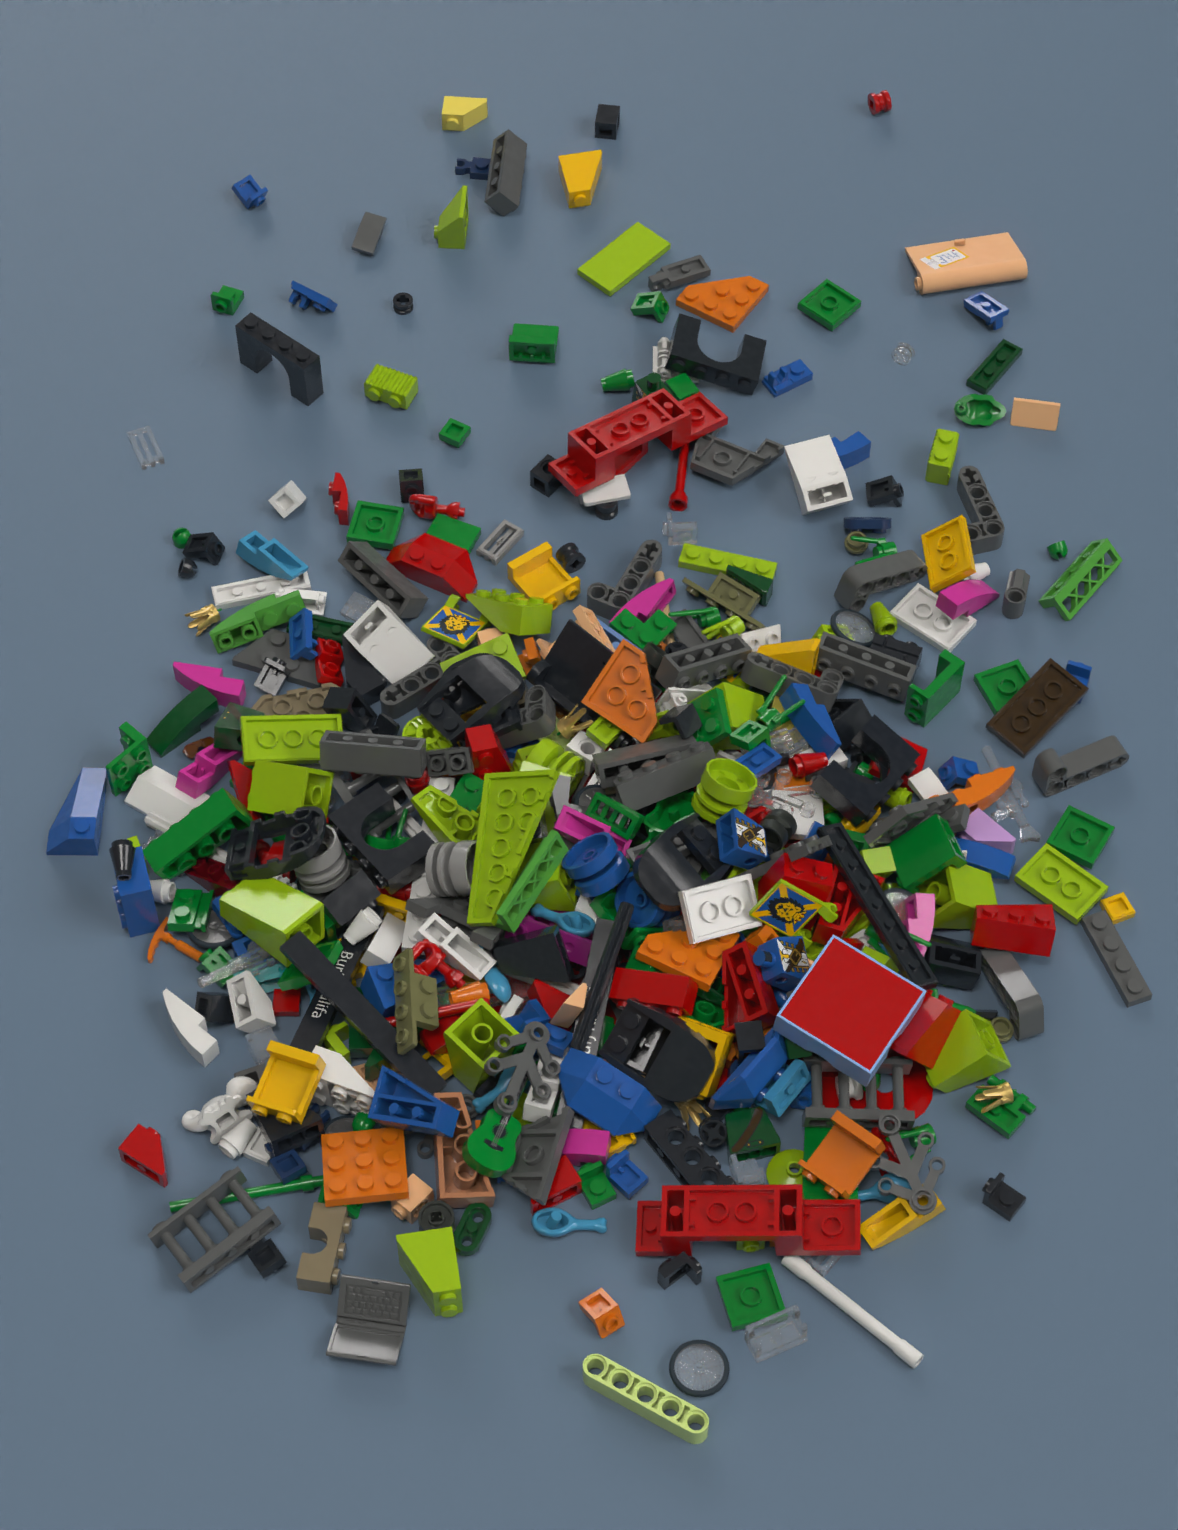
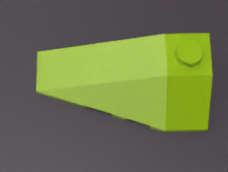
(445, 817)

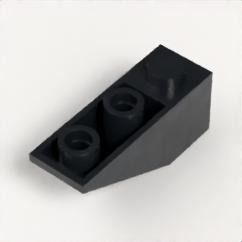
(361, 674)

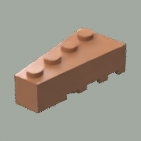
(455, 1180)

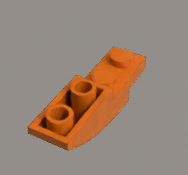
(984, 789)

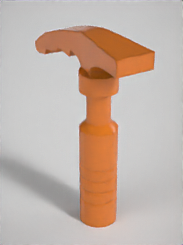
(162, 935)

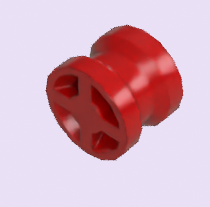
(879, 102)

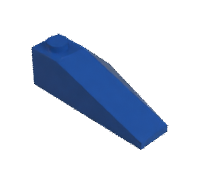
(80, 817)

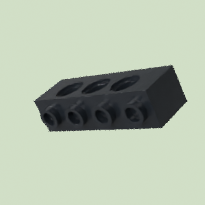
(675, 1157)

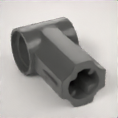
(1015, 594)

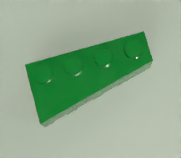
(197, 834)

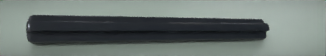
(602, 976)

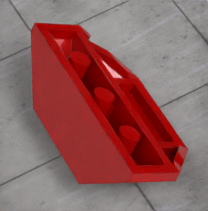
(435, 565)

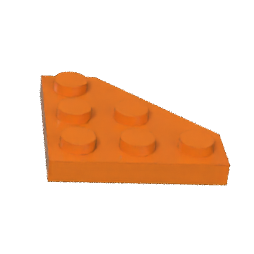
(723, 301)
(625, 693)
(674, 955)

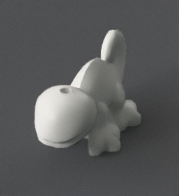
(221, 1112)

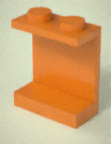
(842, 1157)

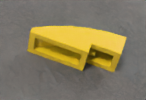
(895, 1221)

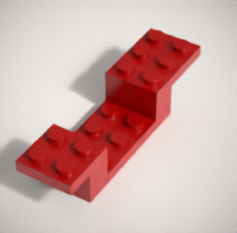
(658, 415)
(747, 1214)

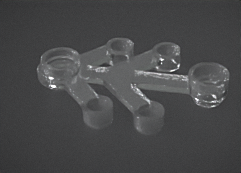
(785, 795)

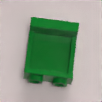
(927, 703)
(925, 852)
(605, 909)

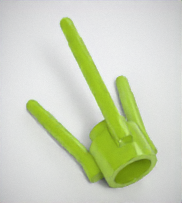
(725, 628)

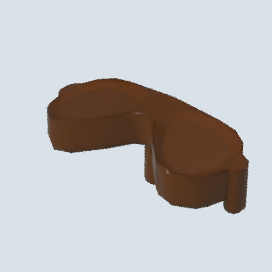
(191, 749)

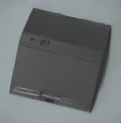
(370, 1320)

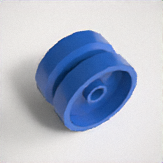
(595, 864)
(645, 911)

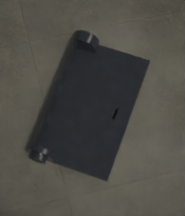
(571, 671)

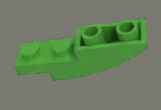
(254, 619)

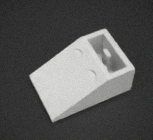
(817, 475)
(388, 643)
(341, 1085)

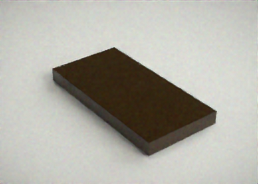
(1037, 708)

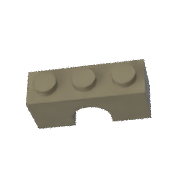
(320, 1270)

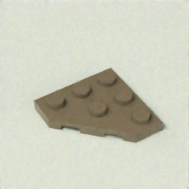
(295, 702)

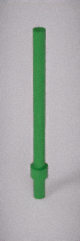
(306, 1183)

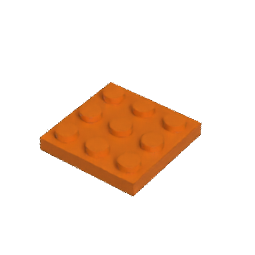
(364, 1166)

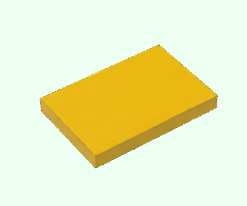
(948, 553)

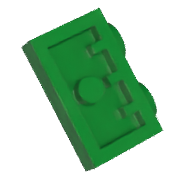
(533, 343)
(131, 762)

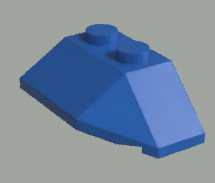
(753, 1075)
(605, 1094)

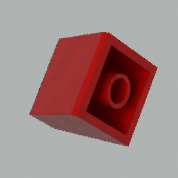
(805, 873)
(928, 1030)

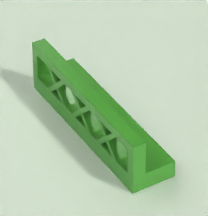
(1074, 574)
(531, 881)

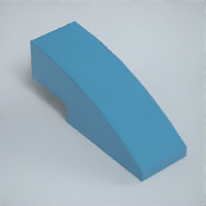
(270, 556)

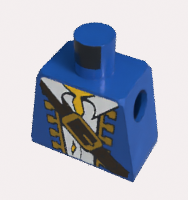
(741, 840)
(782, 961)

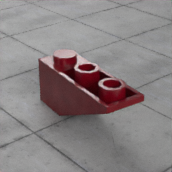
(211, 876)

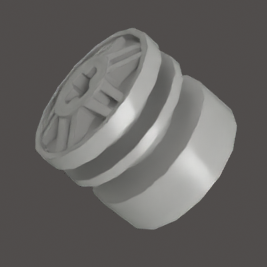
(326, 868)
(450, 868)

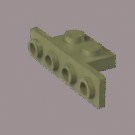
(730, 596)
(414, 1001)

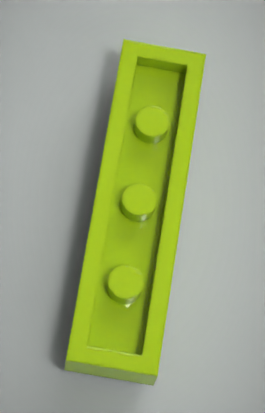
(716, 561)

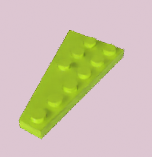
(507, 822)

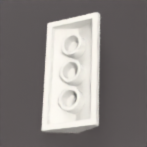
(157, 793)

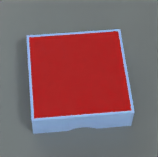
(849, 1010)

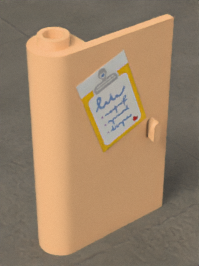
(967, 263)

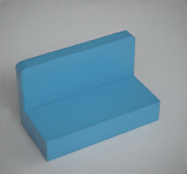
(785, 1088)

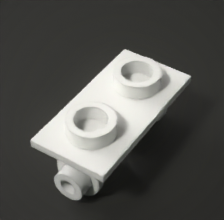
(313, 600)
(762, 636)

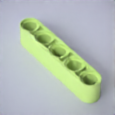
(652, 1410)

